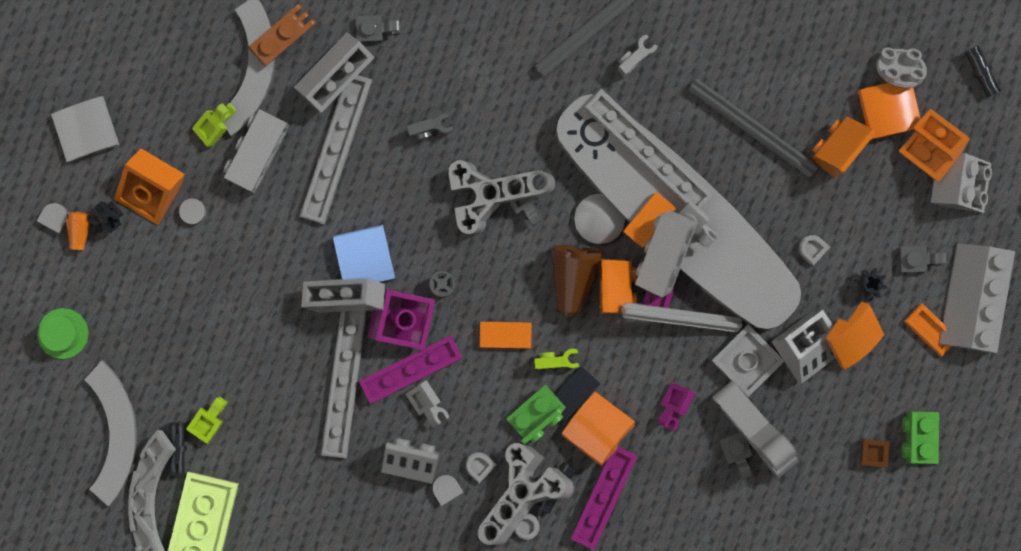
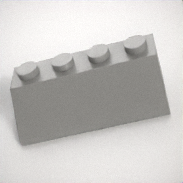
(977, 297)

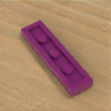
(410, 369)
(603, 498)

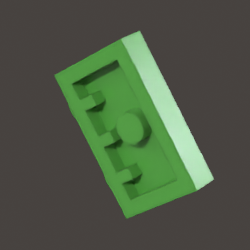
(535, 414)
(921, 437)

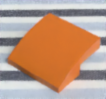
(889, 109)
(934, 145)
(856, 337)
(598, 428)

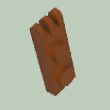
(281, 36)

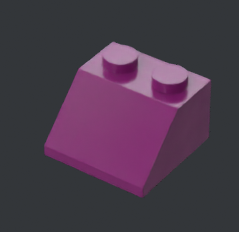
(403, 319)

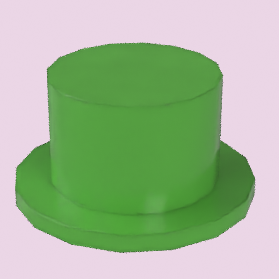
(62, 333)

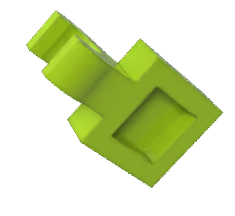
(211, 124)
(548, 360)
(205, 422)

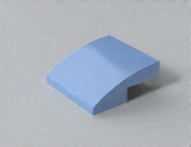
(364, 254)

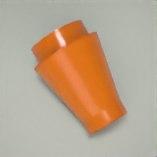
(77, 228)

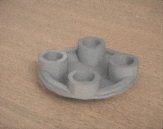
(901, 67)
(598, 219)

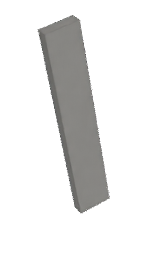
(335, 150)
(647, 150)
(343, 384)

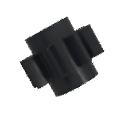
(106, 217)
(877, 286)

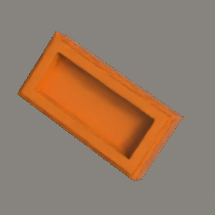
(641, 227)
(928, 328)
(505, 334)

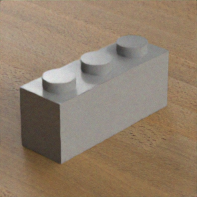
(334, 72)
(255, 151)
(665, 253)
(343, 295)

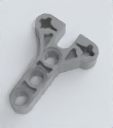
(480, 183)
(764, 438)
(519, 476)

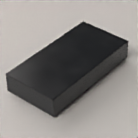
(576, 391)

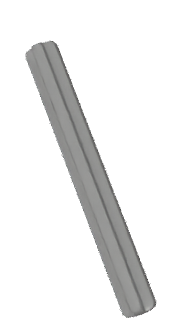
(681, 317)

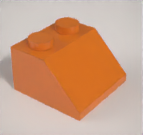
(842, 145)
(148, 186)
(616, 285)

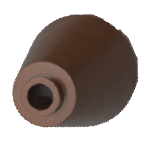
(573, 276)

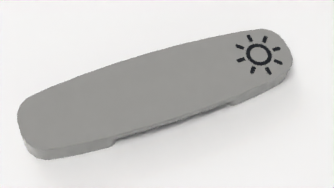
(734, 270)

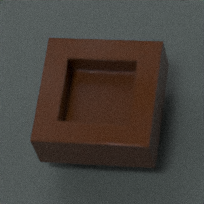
(874, 453)

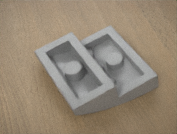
(85, 129)

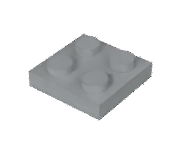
(747, 360)

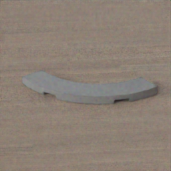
(257, 77)
(121, 432)
(143, 491)

